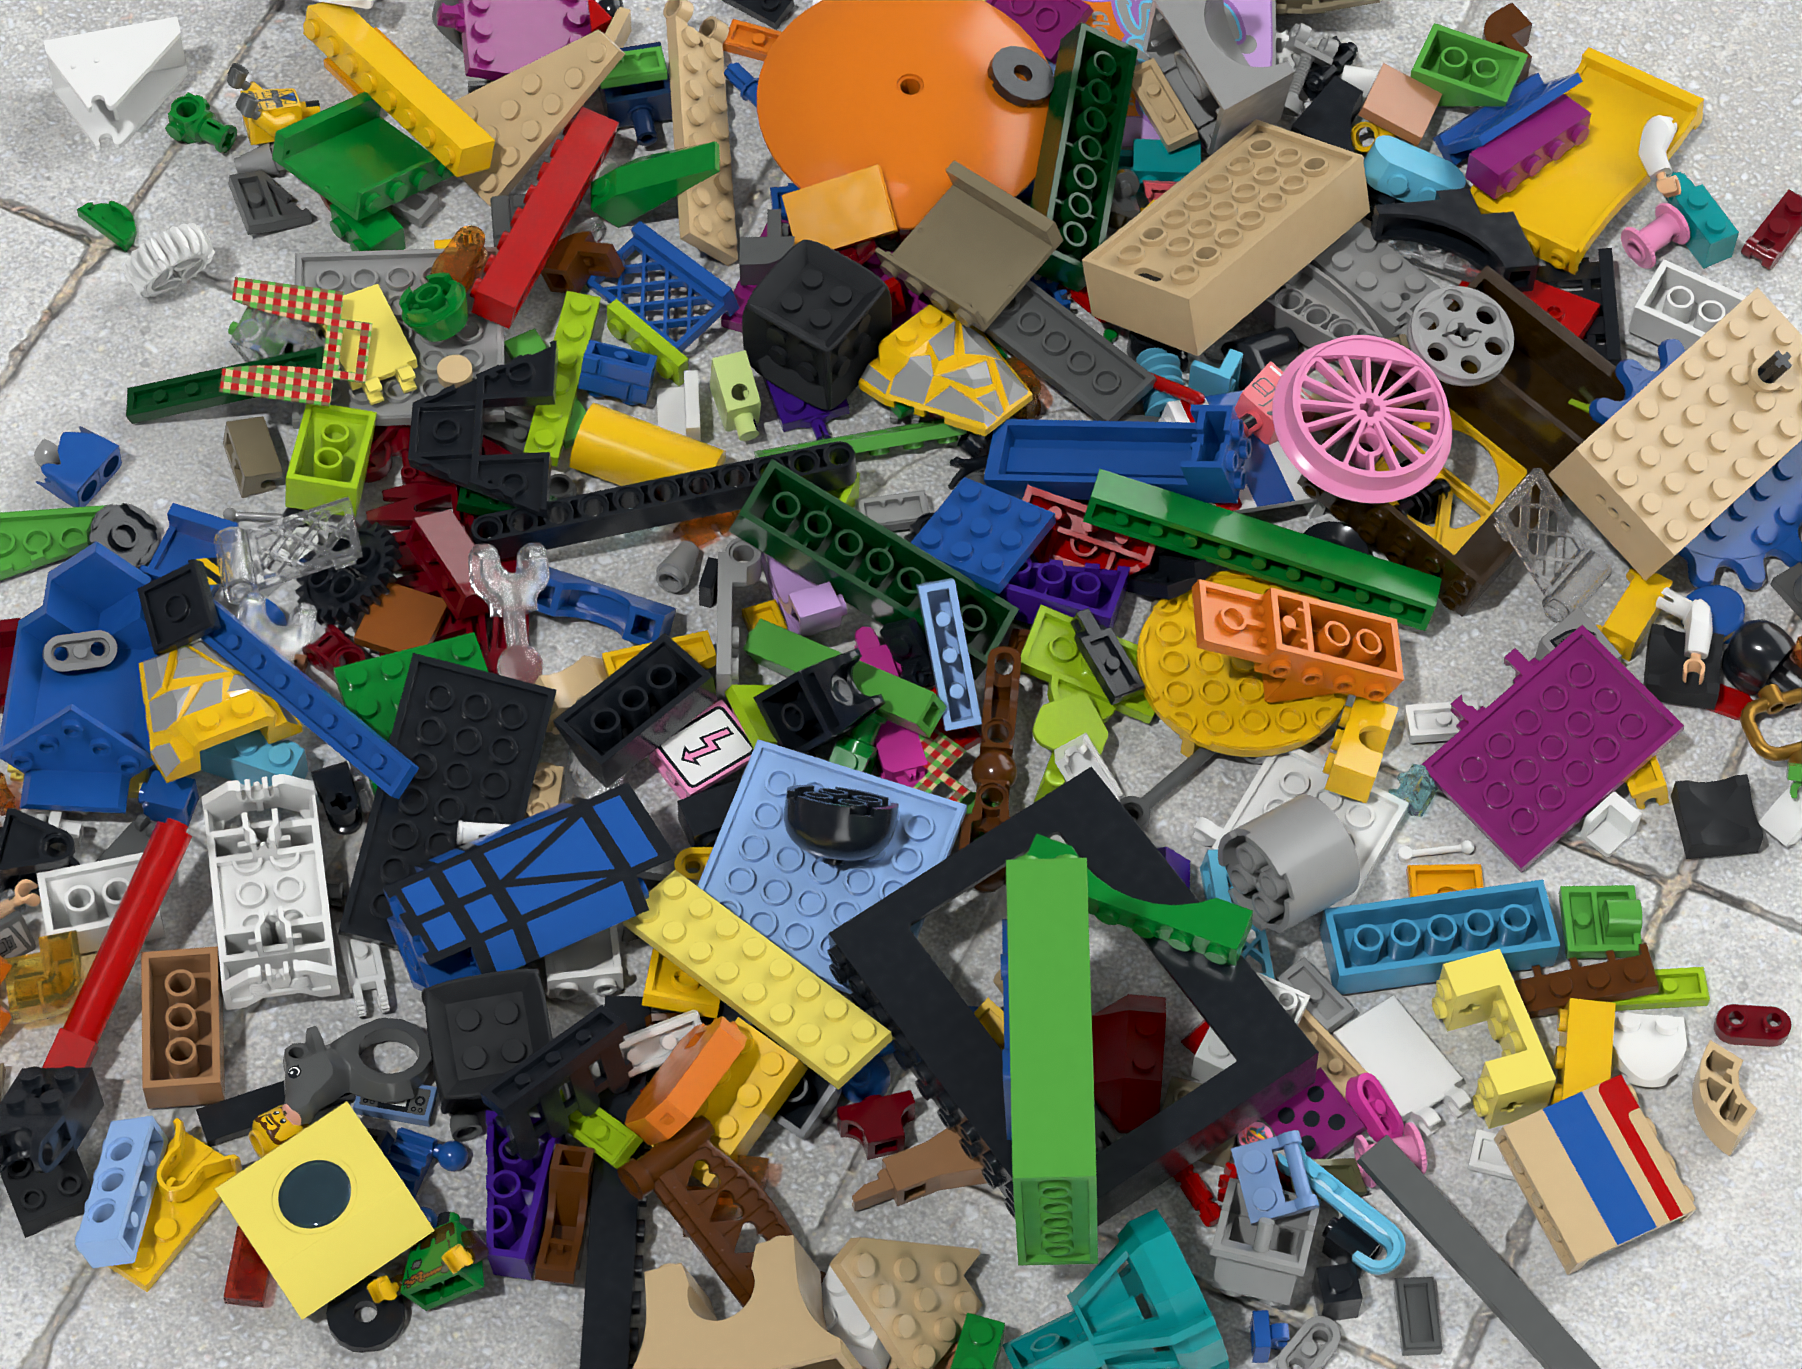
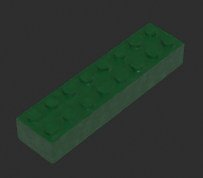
(1082, 146)
(861, 558)

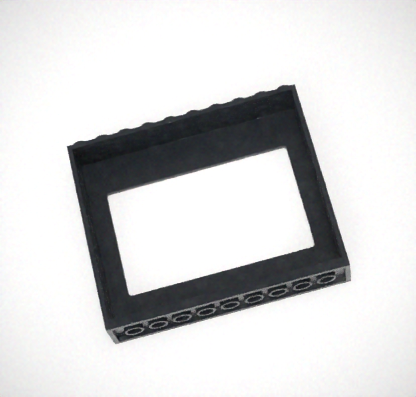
(963, 1064)

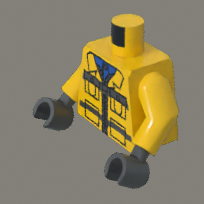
(267, 109)

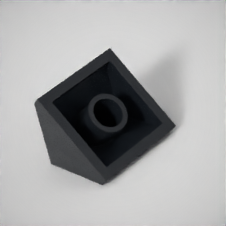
(808, 1104)

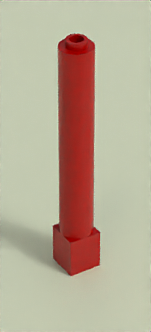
(79, 1038)

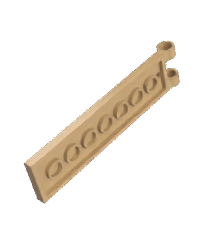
(700, 118)

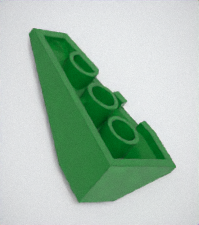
(652, 181)

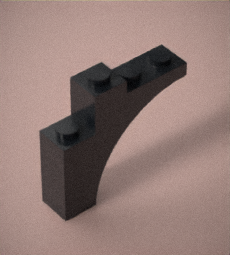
(1330, 121)
(1459, 228)

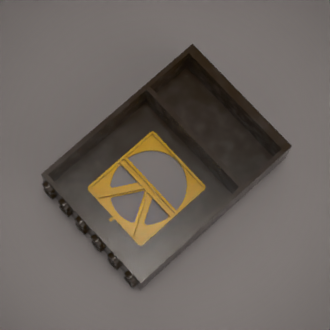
(1519, 421)

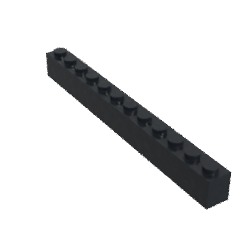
(614, 1232)

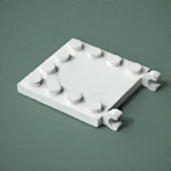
(1300, 773)

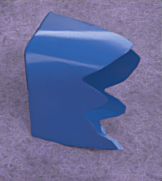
(85, 467)

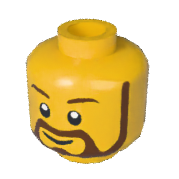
(272, 1130)

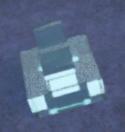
(1416, 789)

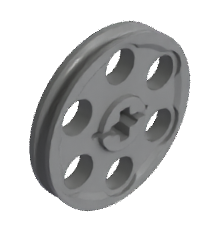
(1468, 325)

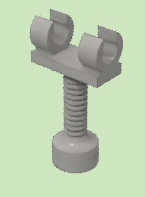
(1322, 56)

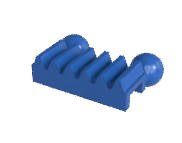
(413, 1154)

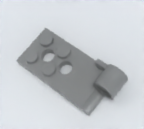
(732, 574)

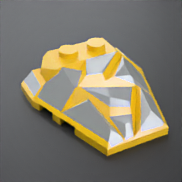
(947, 372)
(200, 702)

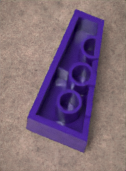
(1067, 590)
(516, 1201)

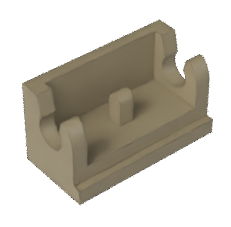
(251, 455)

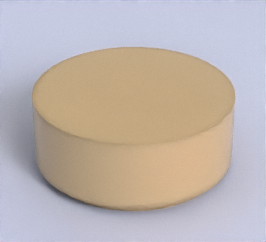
(454, 370)

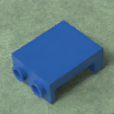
(187, 538)

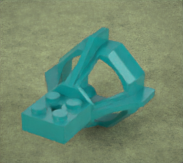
(1107, 1323)

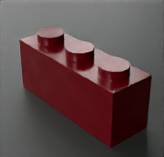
(443, 553)

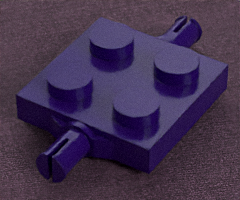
(798, 414)

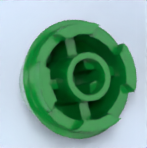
(435, 308)

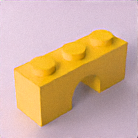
(1359, 748)

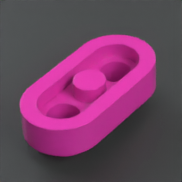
(1373, 1107)

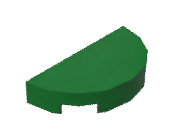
(112, 221)

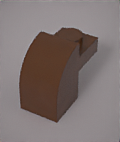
(1510, 29)
(577, 259)

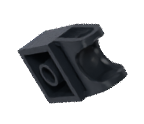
(817, 704)
(47, 1115)

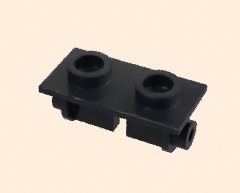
(1320, 76)

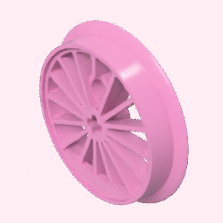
(1367, 416)

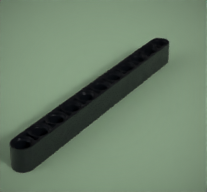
(679, 492)

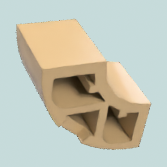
(572, 684)
(1719, 1099)

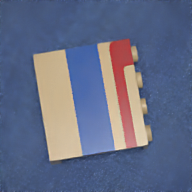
(1594, 1172)

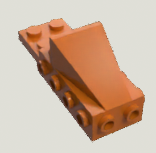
(1300, 642)

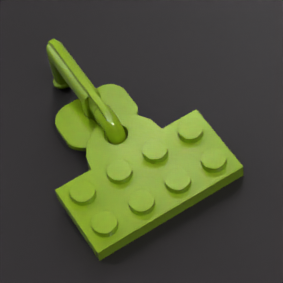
(1073, 693)

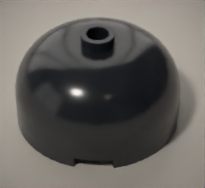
(839, 822)

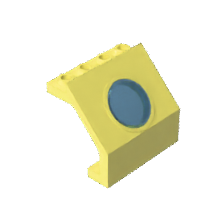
(324, 1210)

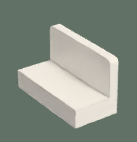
(679, 407)

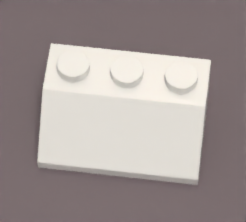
(88, 898)

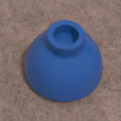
(870, 1080)

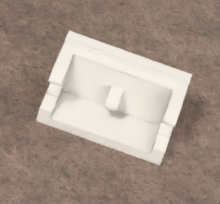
(1080, 755)

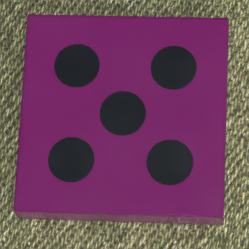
(1320, 1117)

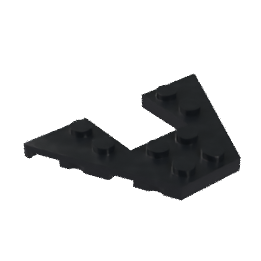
(450, 427)

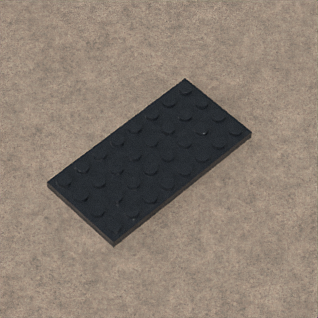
(476, 761)

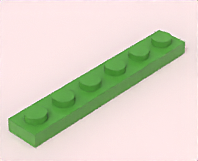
(878, 441)

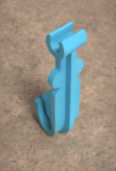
(1357, 1212)

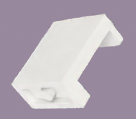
(586, 967)

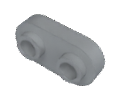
(79, 651)
(1304, 1351)

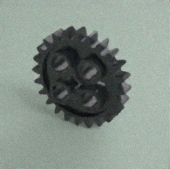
(338, 592)

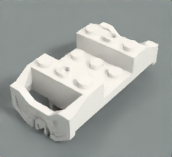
(269, 893)

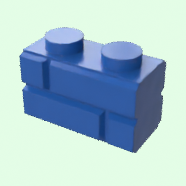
(617, 372)

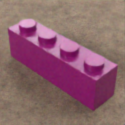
(1528, 146)

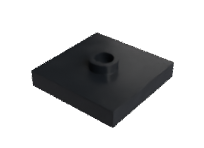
(178, 608)

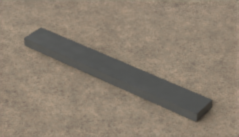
(1472, 1258)

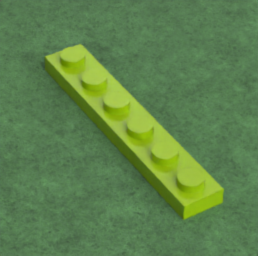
(572, 336)

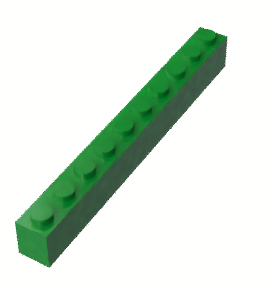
(1262, 549)

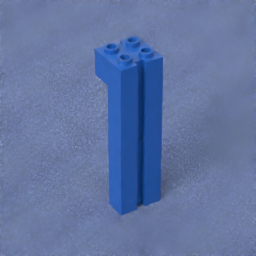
(1066, 455)

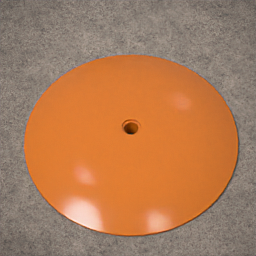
(900, 92)

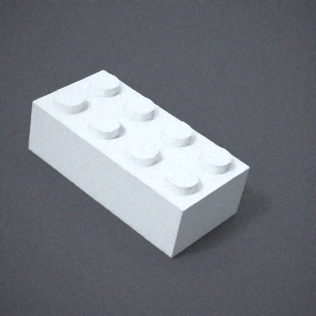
(1681, 306)

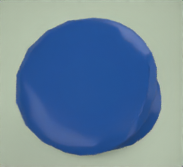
(1726, 608)

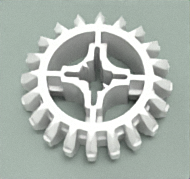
(168, 260)

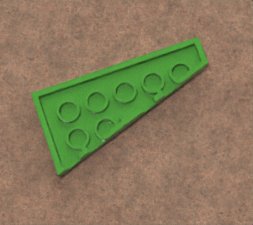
(42, 537)

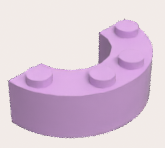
(803, 604)

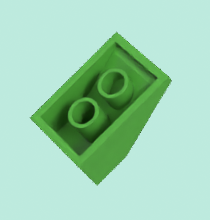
(1467, 68)

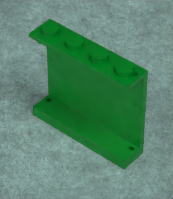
(356, 157)

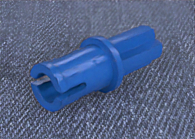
(743, 82)

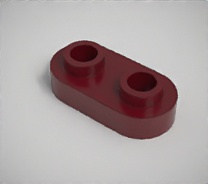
(1753, 1027)

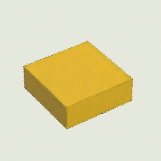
(767, 611)

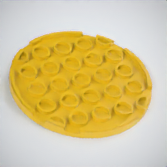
(1197, 700)

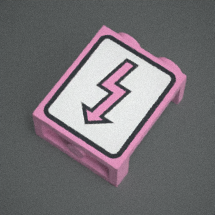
(703, 751)

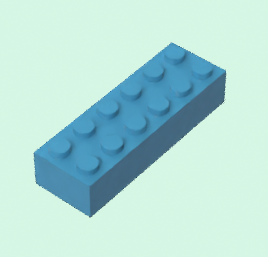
(1414, 936)

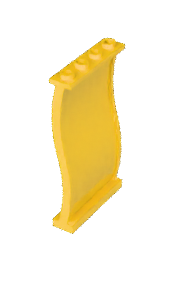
(1591, 182)

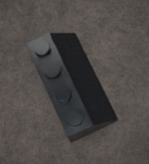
(636, 709)

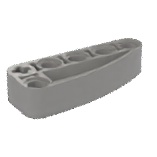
(1318, 312)

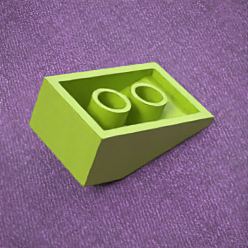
(330, 457)

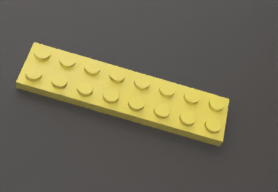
(759, 980)

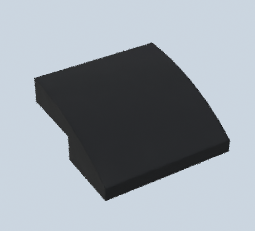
(1170, 575)

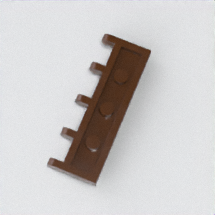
(1596, 982)

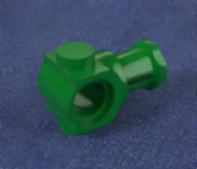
(193, 123)
(858, 749)

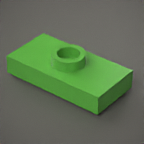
(637, 67)

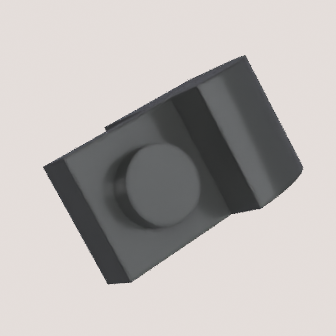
(761, 254)

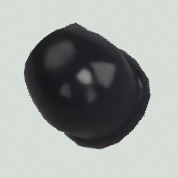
(1761, 657)

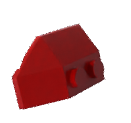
(1082, 542)
(1129, 1059)

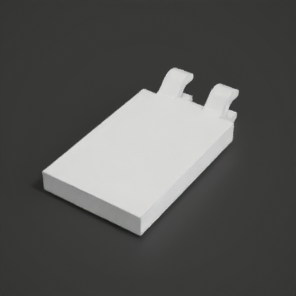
(1405, 1064)

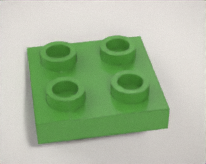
(1600, 920)

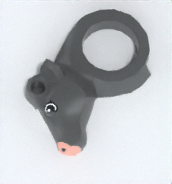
(323, 1073)

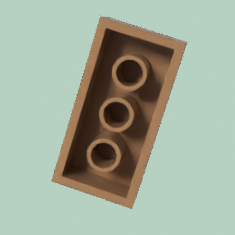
(182, 1027)

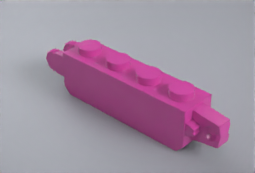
(898, 748)

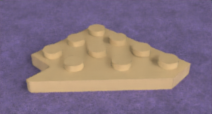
(909, 1294)

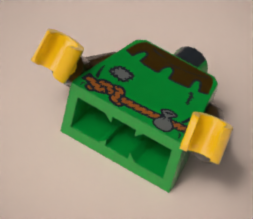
(438, 1266)

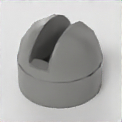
(46, 453)

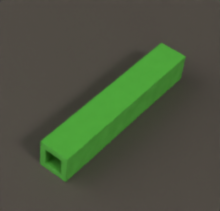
(790, 652)

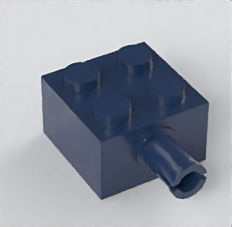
(639, 103)

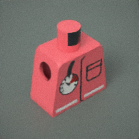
(1256, 405)

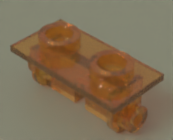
(700, 530)

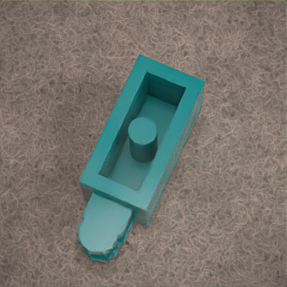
(1153, 162)
(1711, 230)

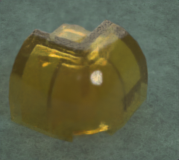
(45, 981)

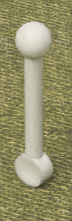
(1406, 853)

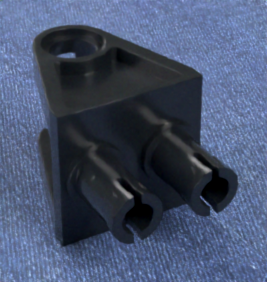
(27, 849)

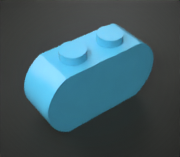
(1409, 171)

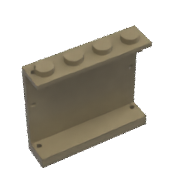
(973, 249)

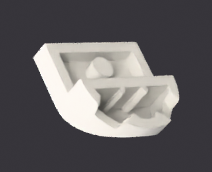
(1648, 1047)

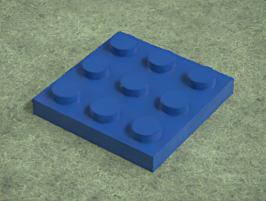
(984, 533)

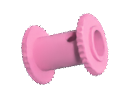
(1667, 227)
(1410, 1144)

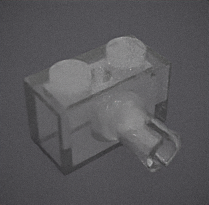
(267, 334)

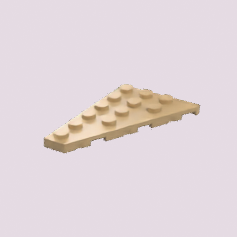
(533, 106)

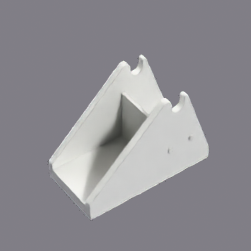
(117, 76)

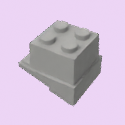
(1261, 1257)

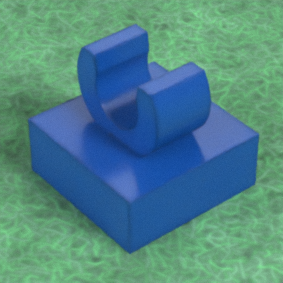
(1266, 1336)

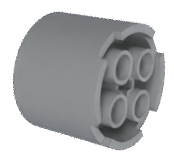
(1290, 863)

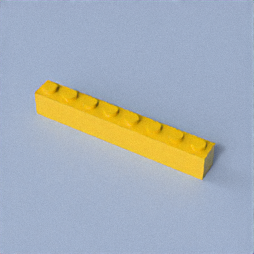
(399, 88)

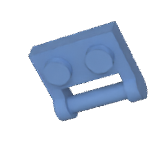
(1262, 1182)

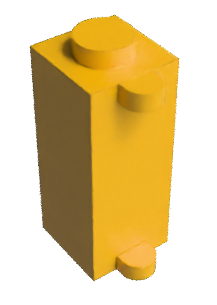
(1634, 612)

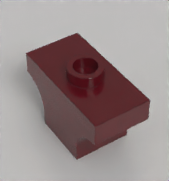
(878, 1122)

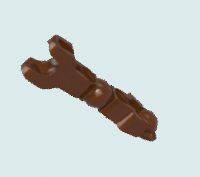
(994, 769)

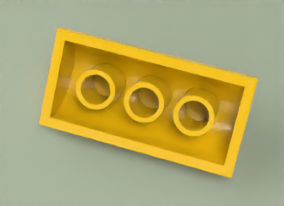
(634, 450)

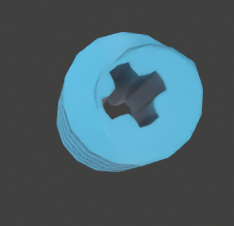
(1162, 364)

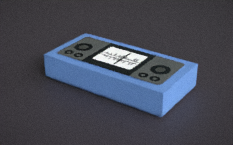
(412, 1111)

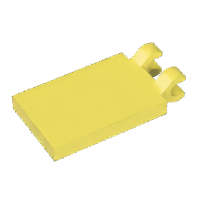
(388, 348)

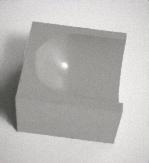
(1210, 72)

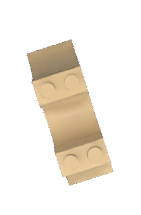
(775, 1330)

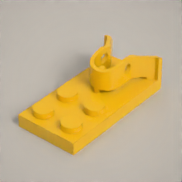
(179, 1205)

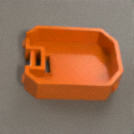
(685, 1080)

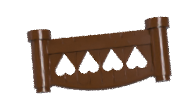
(667, 1173)

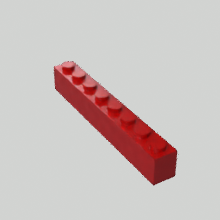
(544, 218)

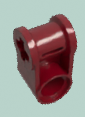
(332, 651)

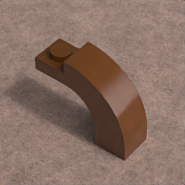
(566, 1214)

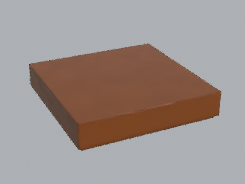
(401, 620)

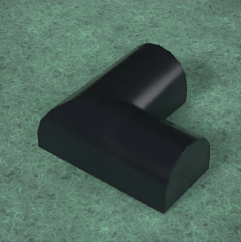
(1260, 349)

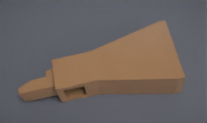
(921, 1171)

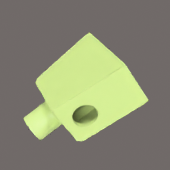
(736, 394)

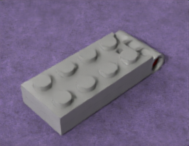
(1377, 279)

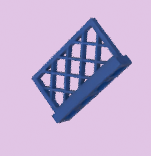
(1491, 121)
(685, 273)

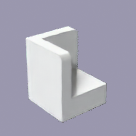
(1610, 824)

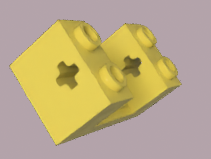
(1482, 991)

